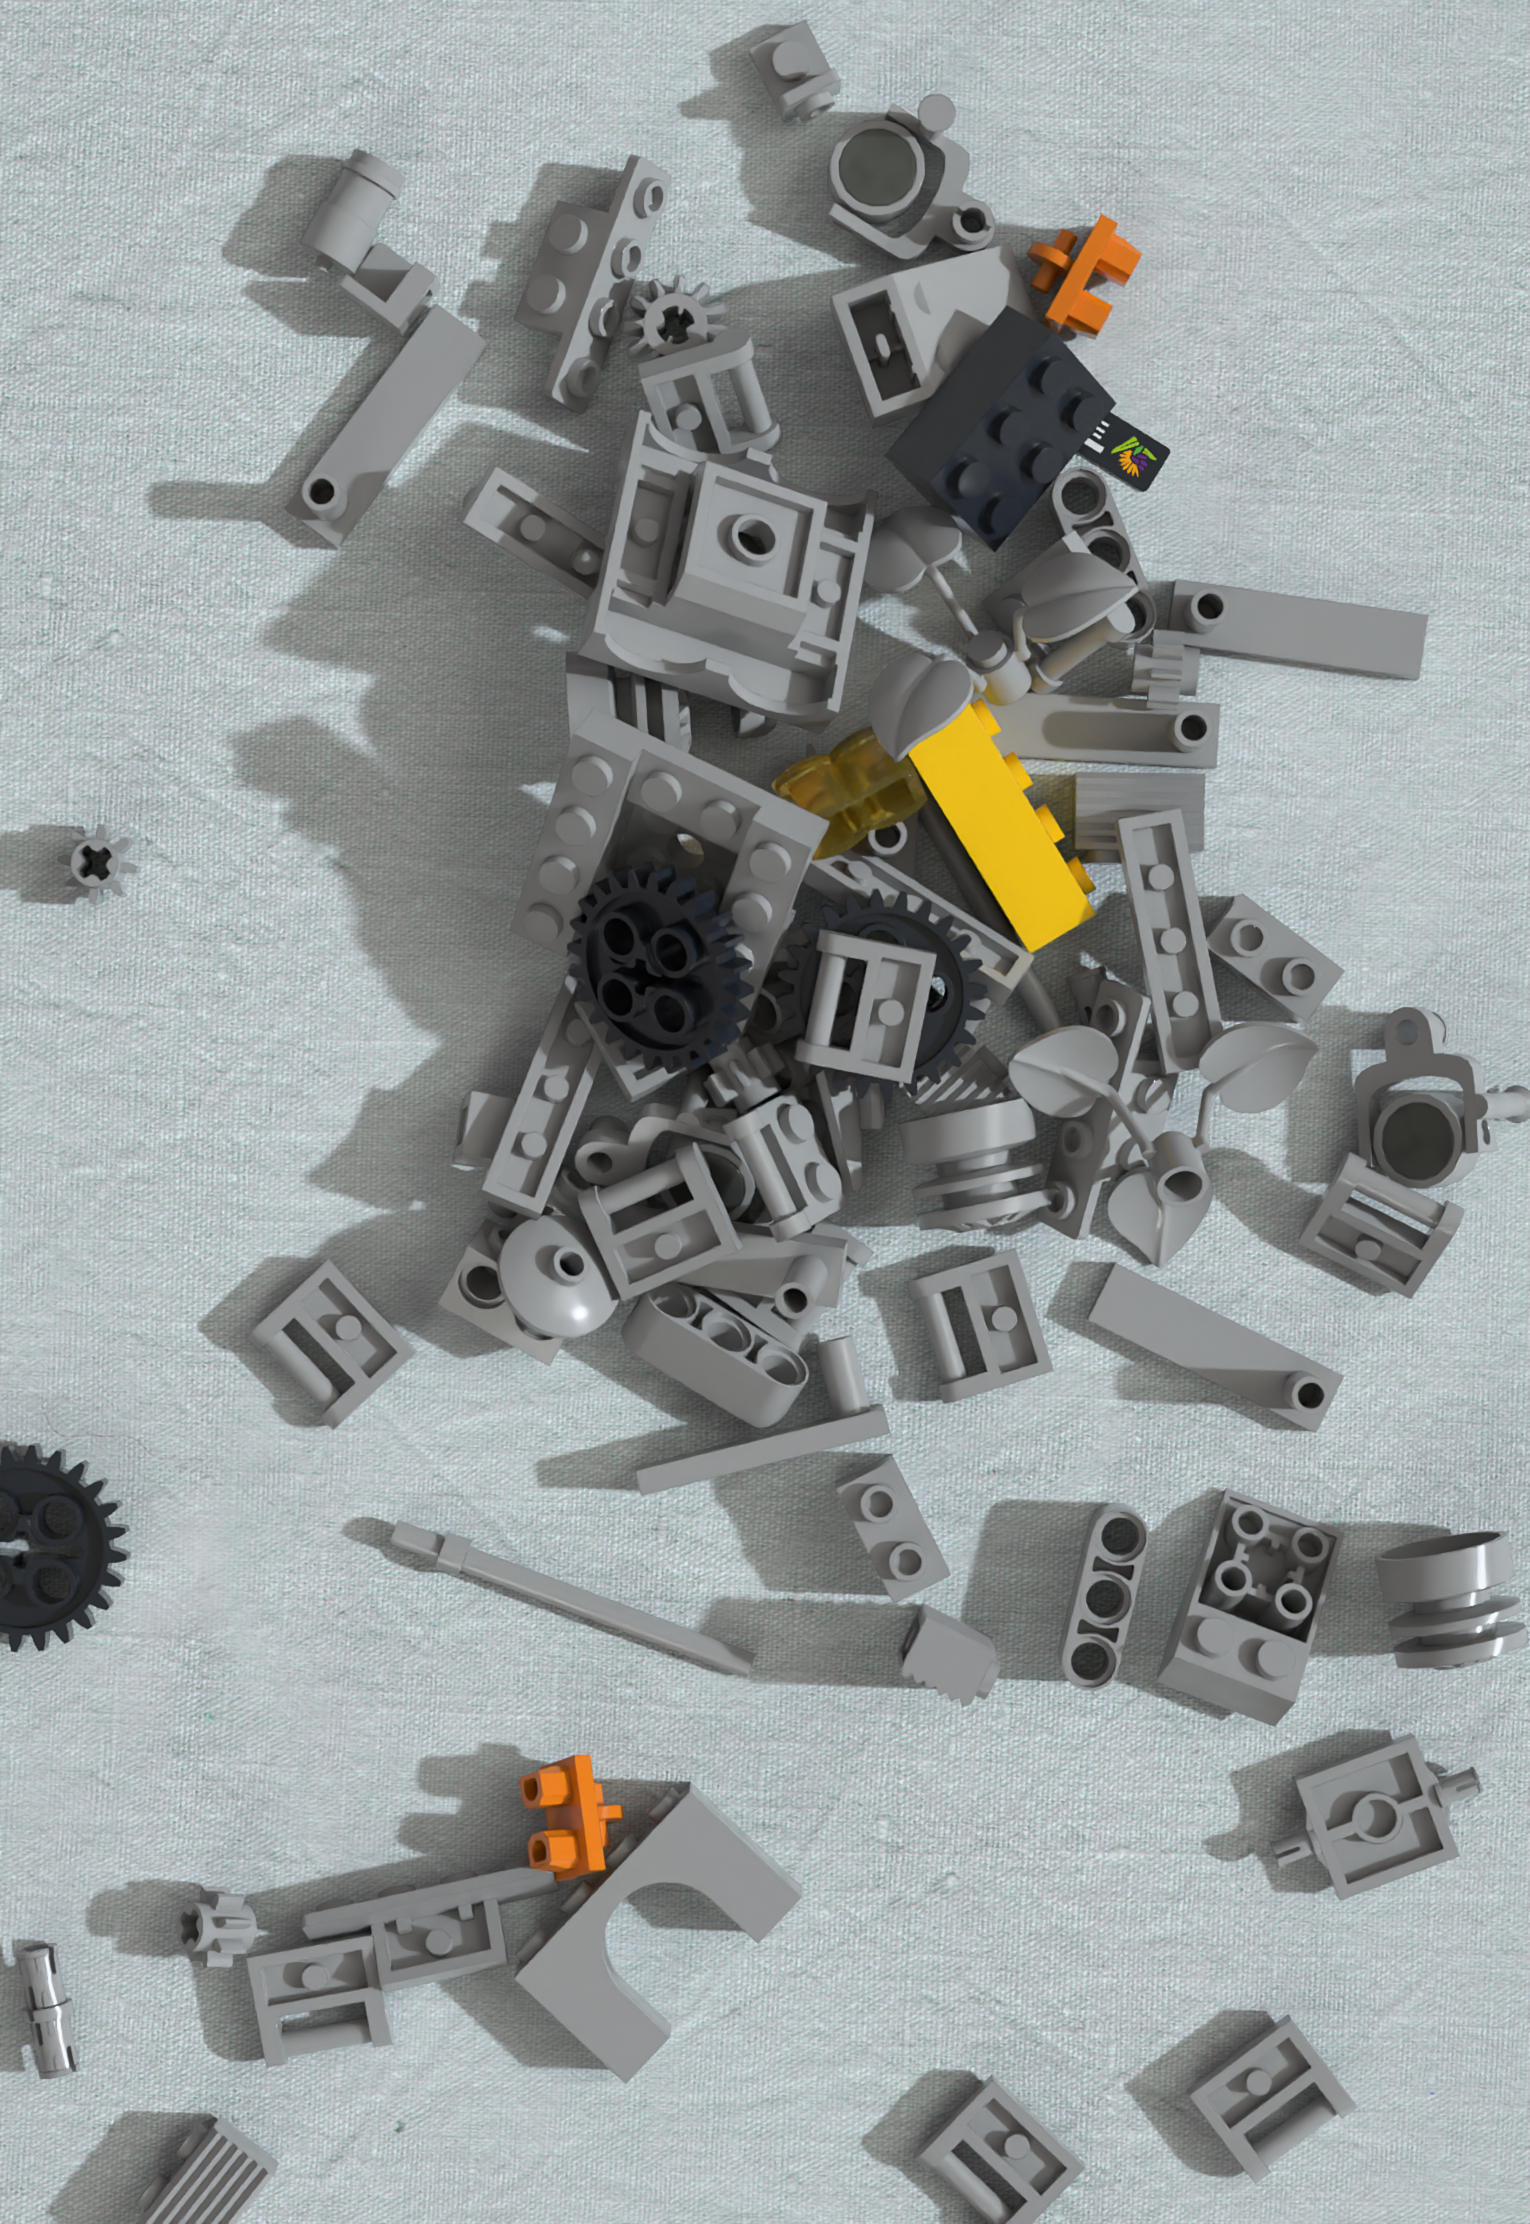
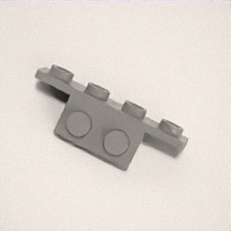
(587, 276)
(1097, 1143)
(437, 1928)

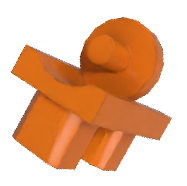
(1101, 254)
(573, 1816)

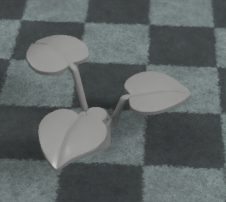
(923, 695)
(1162, 1204)

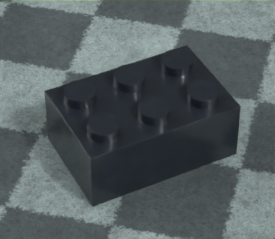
(1001, 427)

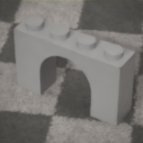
(684, 1845)

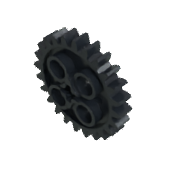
(660, 967)
(941, 1024)
(28, 1490)

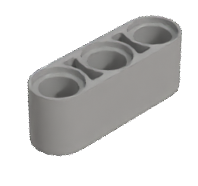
(1106, 527)
(715, 1353)
(1107, 1627)

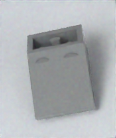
(920, 323)
(1251, 1609)

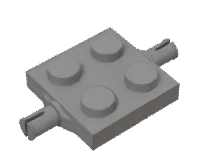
(1376, 1816)

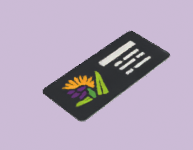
(1125, 452)

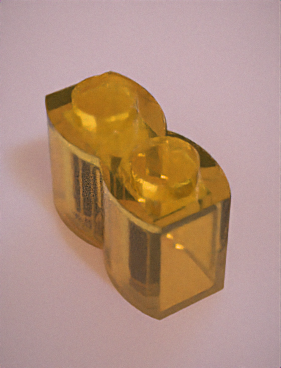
(852, 789)

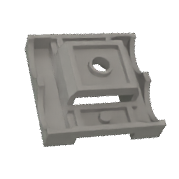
(737, 623)
(625, 805)

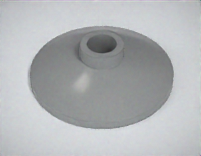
(542, 1291)

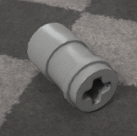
(352, 212)

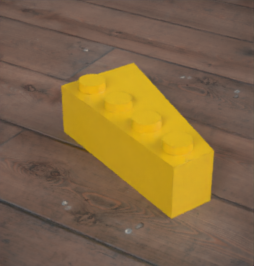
(1002, 830)

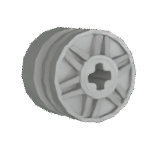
(635, 700)
(974, 1165)
(1451, 1600)

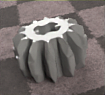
(668, 306)

